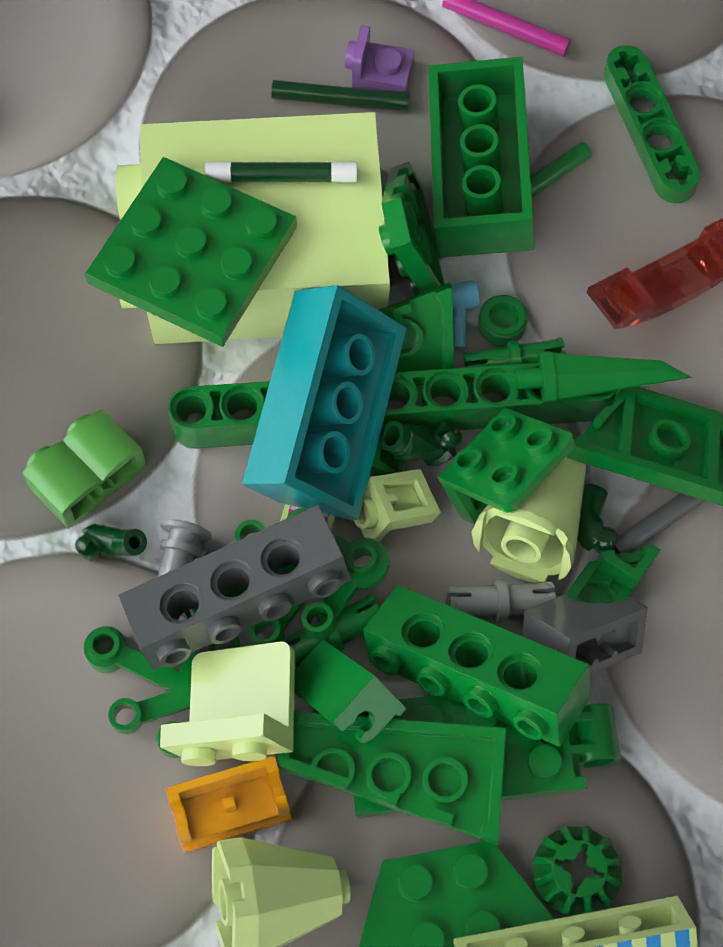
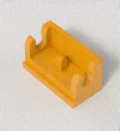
(228, 804)

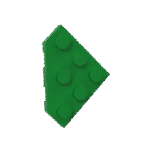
(409, 230)

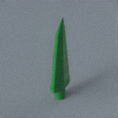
(583, 375)

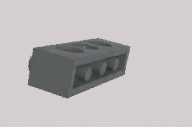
(207, 582)

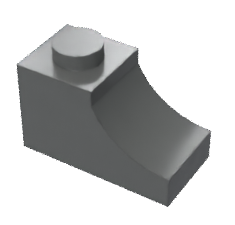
(588, 631)

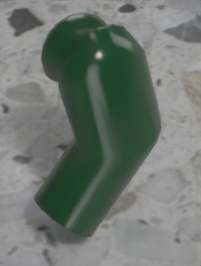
(591, 531)
(110, 541)

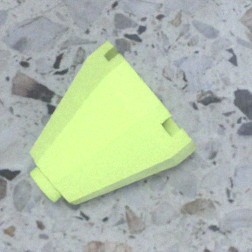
(273, 892)

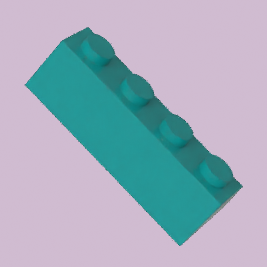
(325, 403)

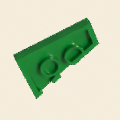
(429, 329)

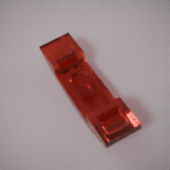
(664, 284)

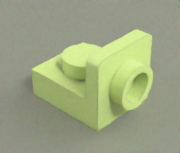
(396, 503)

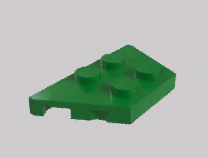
(657, 443)
(448, 896)

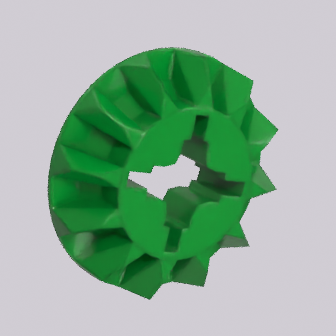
(555, 883)

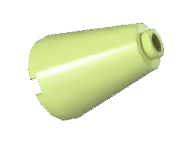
(541, 532)

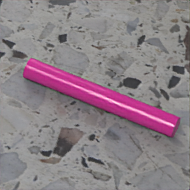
(510, 25)

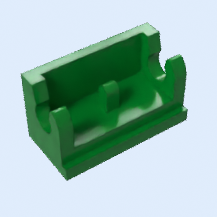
(343, 690)

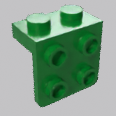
(504, 464)

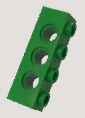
(440, 644)

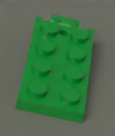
(530, 765)

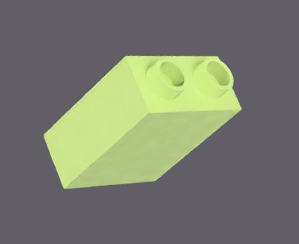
(336, 221)

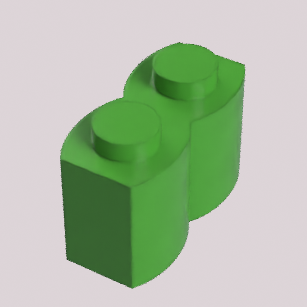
(83, 467)

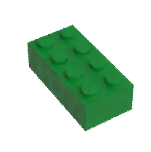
(480, 158)

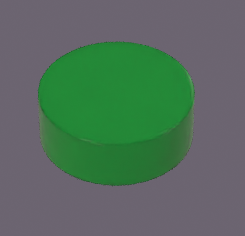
(502, 319)

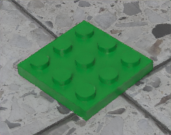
(192, 251)

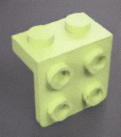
(237, 706)

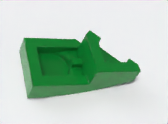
(612, 576)

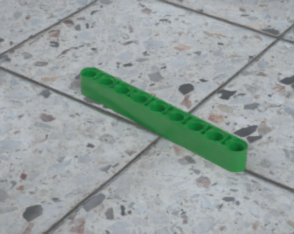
(413, 388)

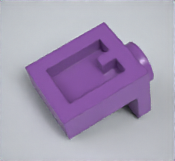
(377, 64)

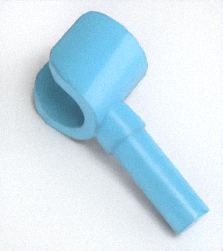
(464, 298)

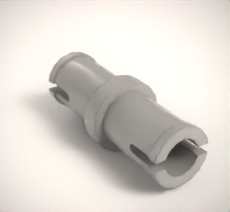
(499, 598)

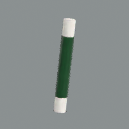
(282, 171)

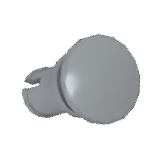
(181, 544)

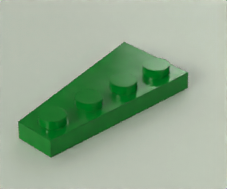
(411, 766)

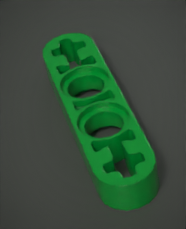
(657, 121)

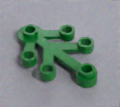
(361, 578)
(133, 661)

